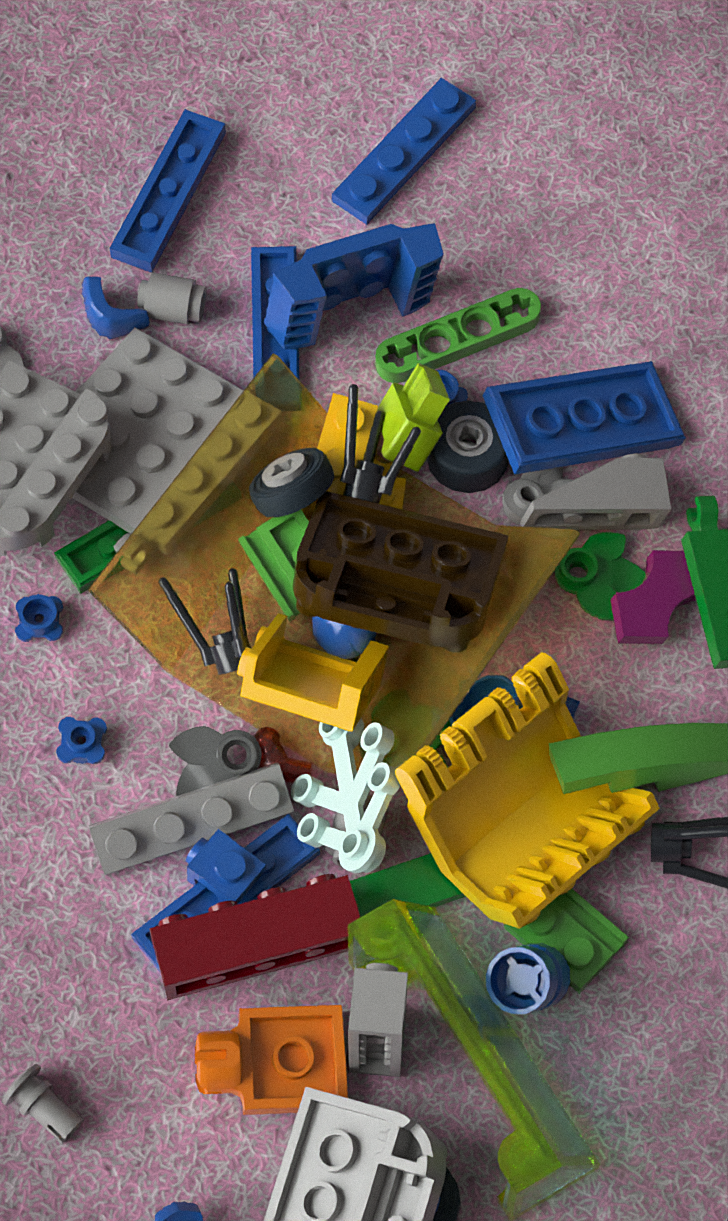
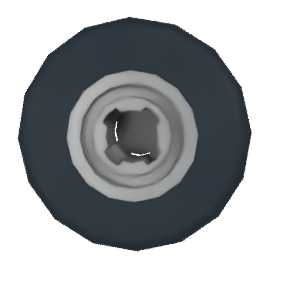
(460, 462)

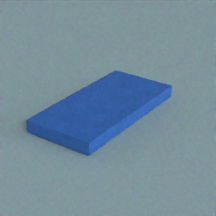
(583, 417)

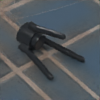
(366, 478)
(227, 645)
(674, 842)

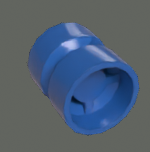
(527, 978)

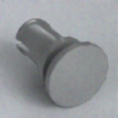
(42, 1104)

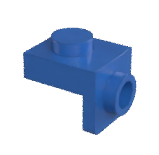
(223, 867)

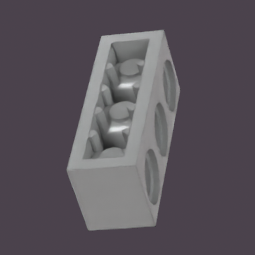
(377, 1020)

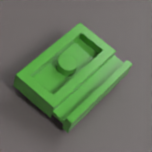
(274, 555)
(577, 933)

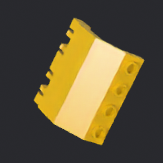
(499, 808)

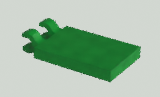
(708, 568)

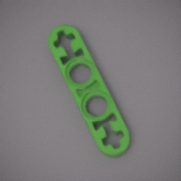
(454, 330)

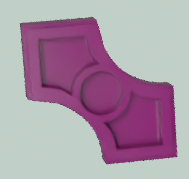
(645, 612)

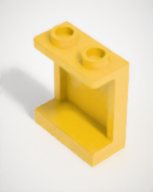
(310, 679)

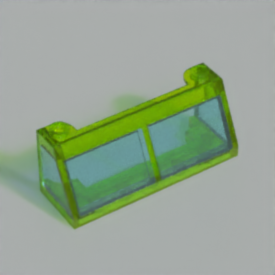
(546, 1147)

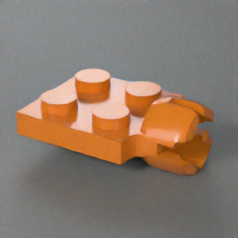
(274, 1057)

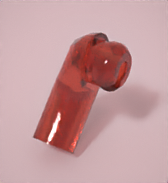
(273, 752)

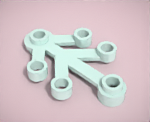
(361, 845)

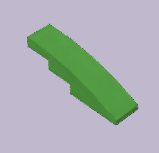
(642, 755)

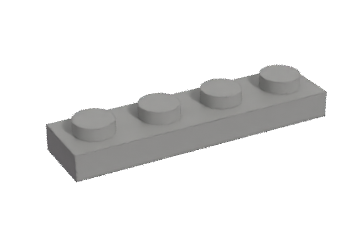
(189, 817)

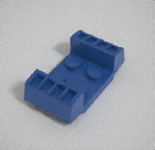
(350, 268)

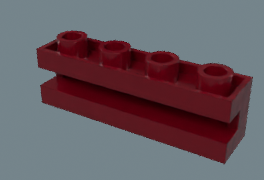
(254, 936)

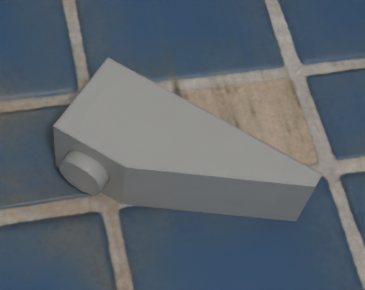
(615, 496)

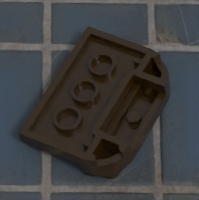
(396, 572)

